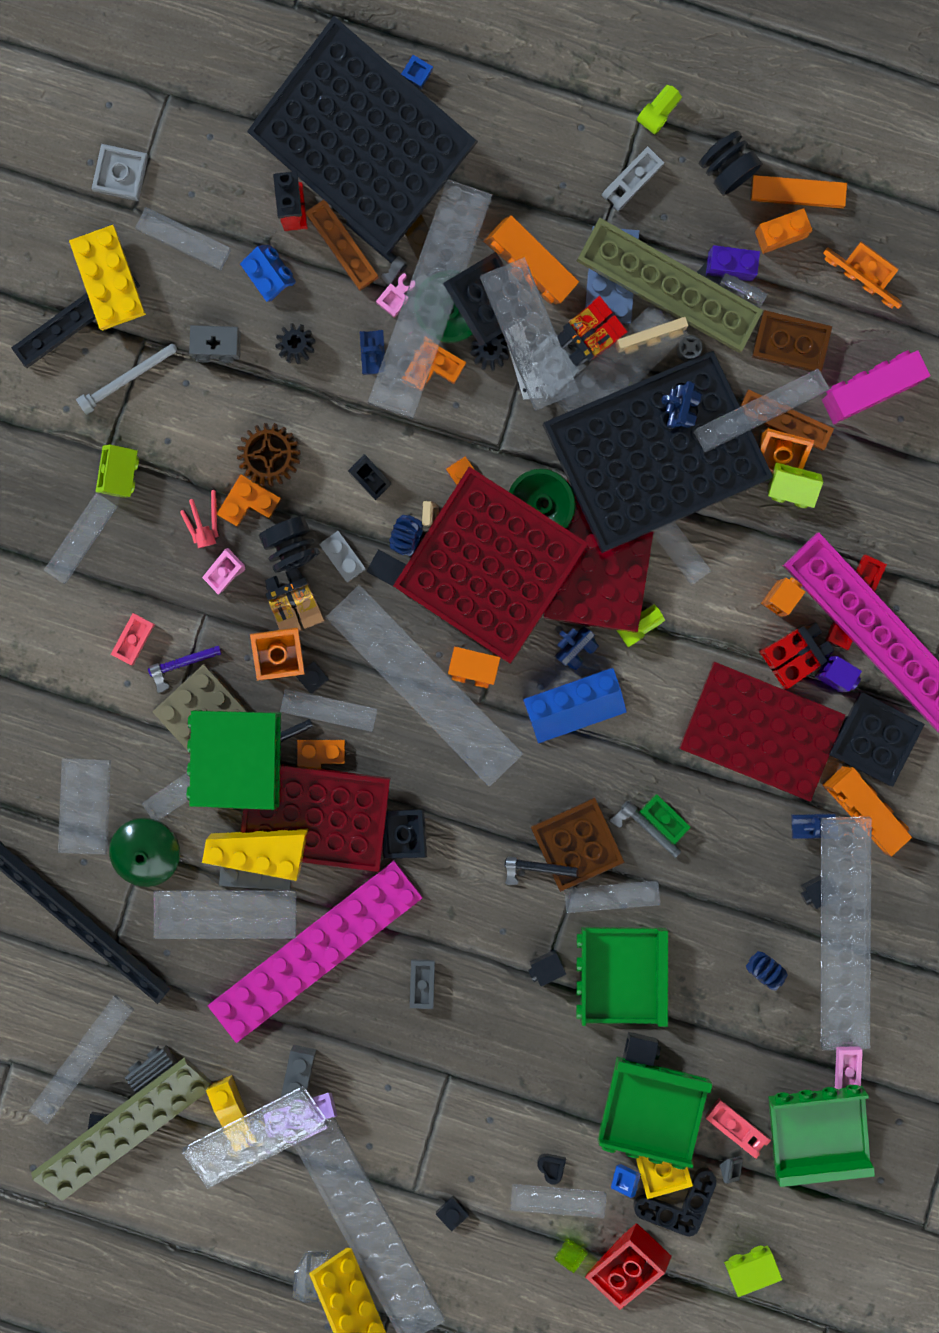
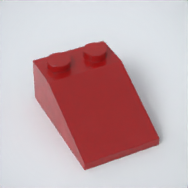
(629, 1266)

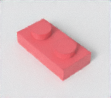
(132, 639)

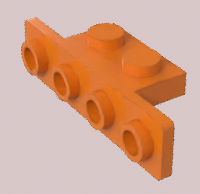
(868, 268)

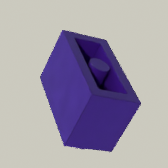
(733, 261)
(839, 674)

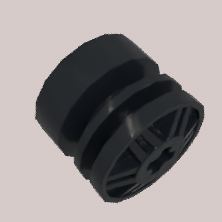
(728, 160)
(288, 542)

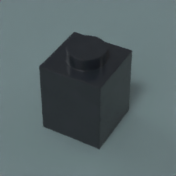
(812, 892)
(546, 968)
(641, 1049)

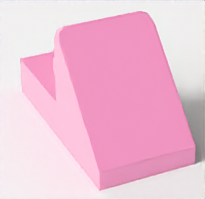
(223, 571)

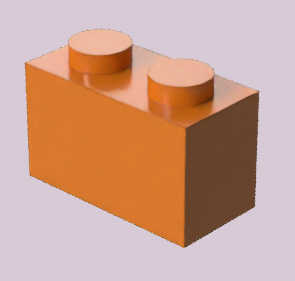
(783, 230)
(783, 596)
(473, 666)

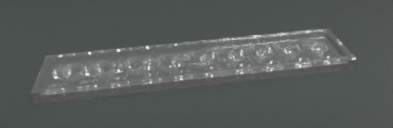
(427, 300)
(424, 685)
(845, 932)
(369, 1231)

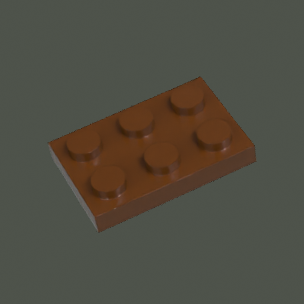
(791, 341)

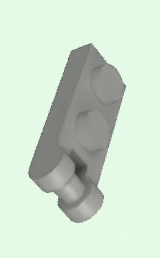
(633, 178)

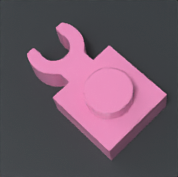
(393, 297)

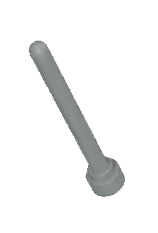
(89, 401)

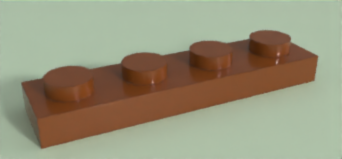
(342, 245)
(796, 424)

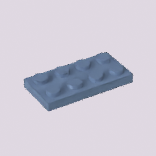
(615, 296)

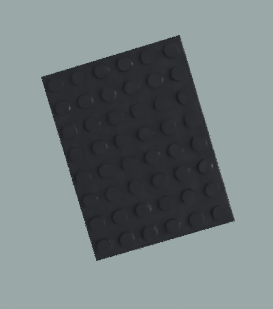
(361, 135)
(641, 473)

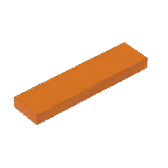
(798, 191)

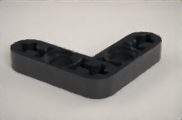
(686, 1212)

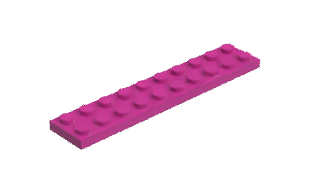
(869, 624)
(315, 951)

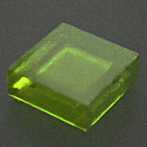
(570, 1255)

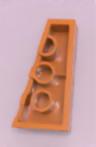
(514, 242)
(862, 801)

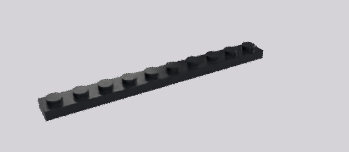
(82, 926)

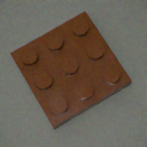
(578, 840)

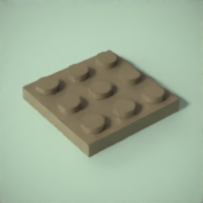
(199, 692)

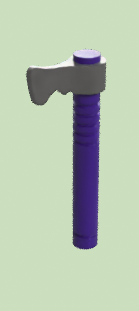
(157, 670)

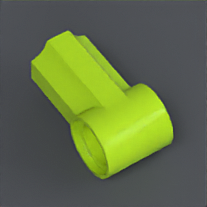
(656, 113)
(649, 620)

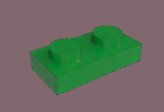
(664, 819)

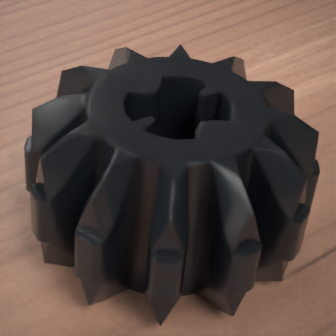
(287, 340)
(490, 359)

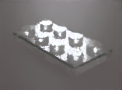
(84, 806)

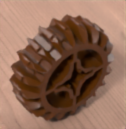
(259, 454)

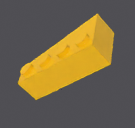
(258, 852)

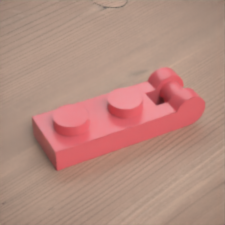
(737, 1128)

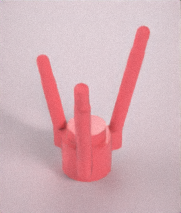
(203, 535)

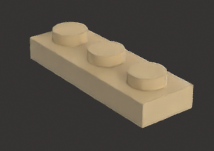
(652, 336)

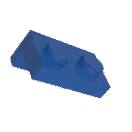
(267, 271)

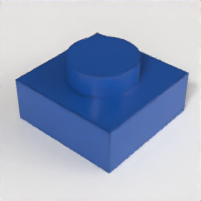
(417, 71)
(625, 1180)

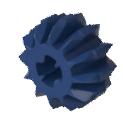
(406, 535)
(766, 970)

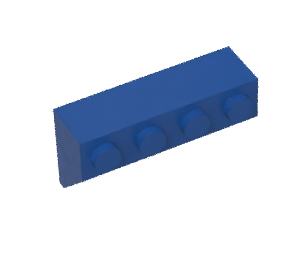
(575, 705)

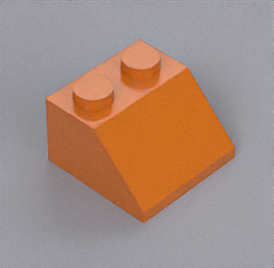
(277, 654)

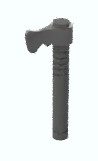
(629, 809)

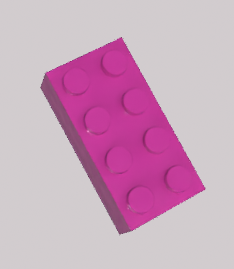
(873, 388)

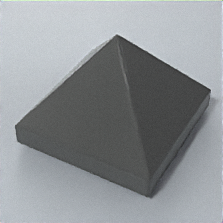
(731, 1169)

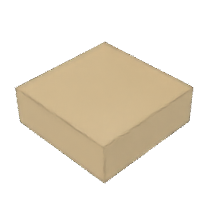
(430, 513)

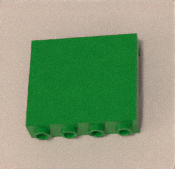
(234, 759)
(623, 975)
(653, 1113)
(820, 1135)

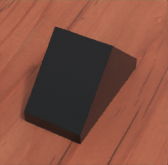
(369, 477)

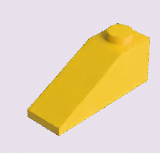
(226, 1101)

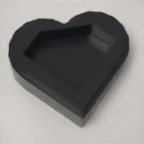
(552, 1167)

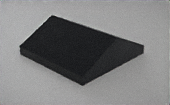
(405, 834)

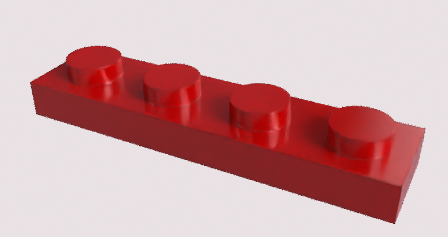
(871, 572)

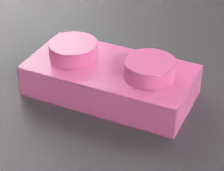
(848, 1066)

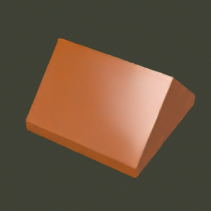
(784, 449)

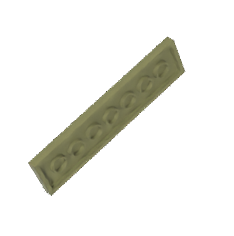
(669, 285)
(122, 1130)

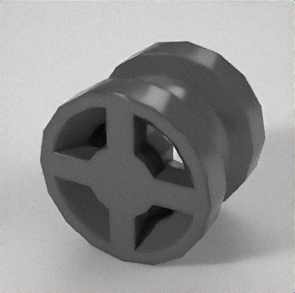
(692, 344)

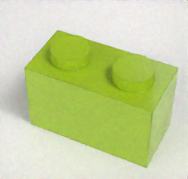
(117, 471)
(795, 485)
(752, 1270)

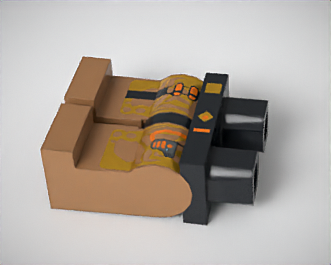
(294, 595)

